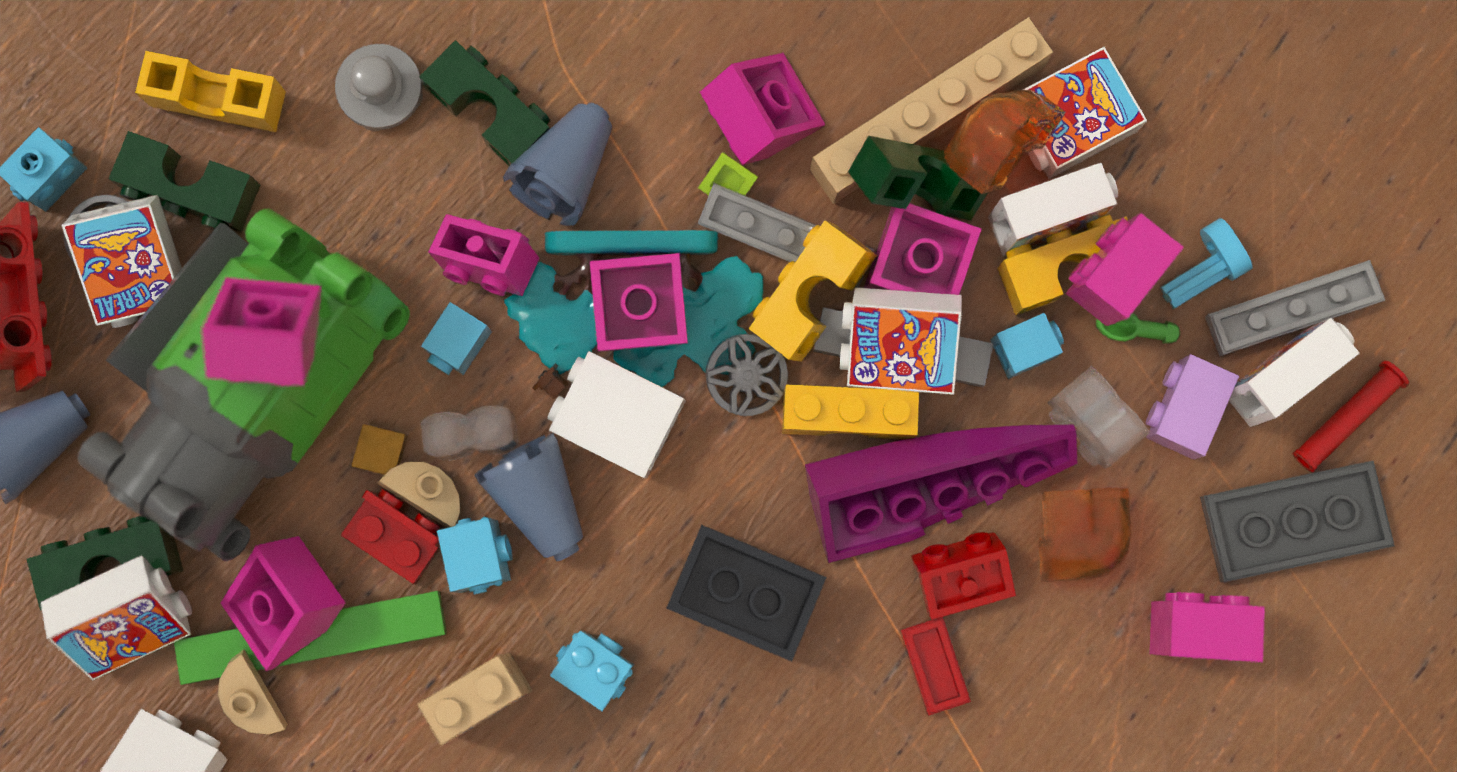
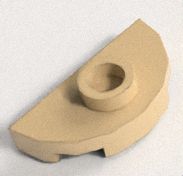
(425, 489)
(247, 698)

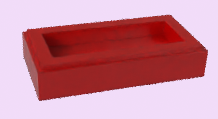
(935, 666)

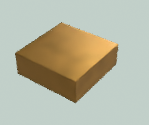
(378, 449)

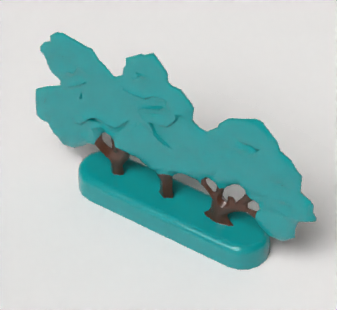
(567, 329)

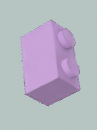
(1190, 406)

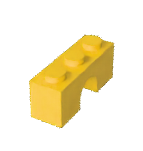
(234, 98)
(1033, 274)
(785, 317)
(850, 411)

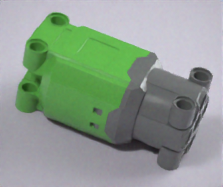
(214, 439)

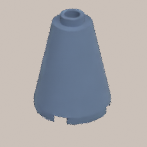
(562, 164)
(35, 437)
(536, 496)

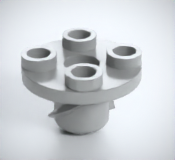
(378, 87)

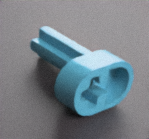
(1226, 260)

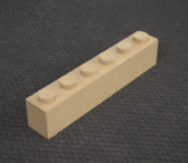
(938, 103)

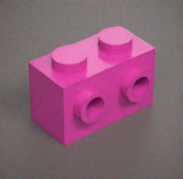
(484, 255)

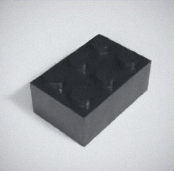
(746, 593)

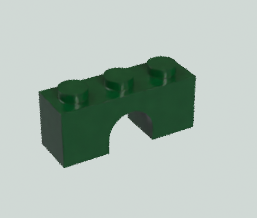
(461, 79)
(149, 168)
(896, 171)
(66, 565)

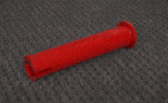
(1351, 416)

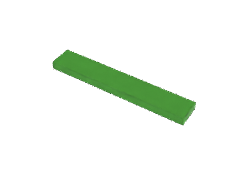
(351, 631)

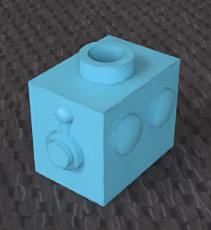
(41, 169)
(475, 555)
(593, 668)

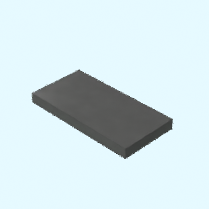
(171, 308)
(1296, 521)

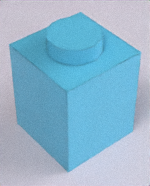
(455, 340)
(1028, 345)

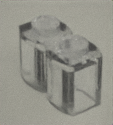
(1100, 417)
(458, 435)

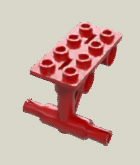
(20, 309)

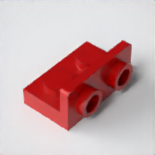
(393, 536)
(964, 574)

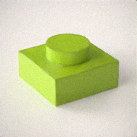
(728, 174)

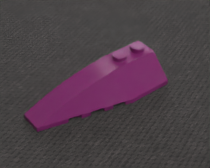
(906, 485)

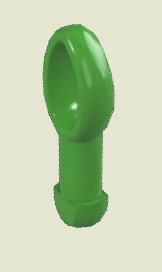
(1134, 327)

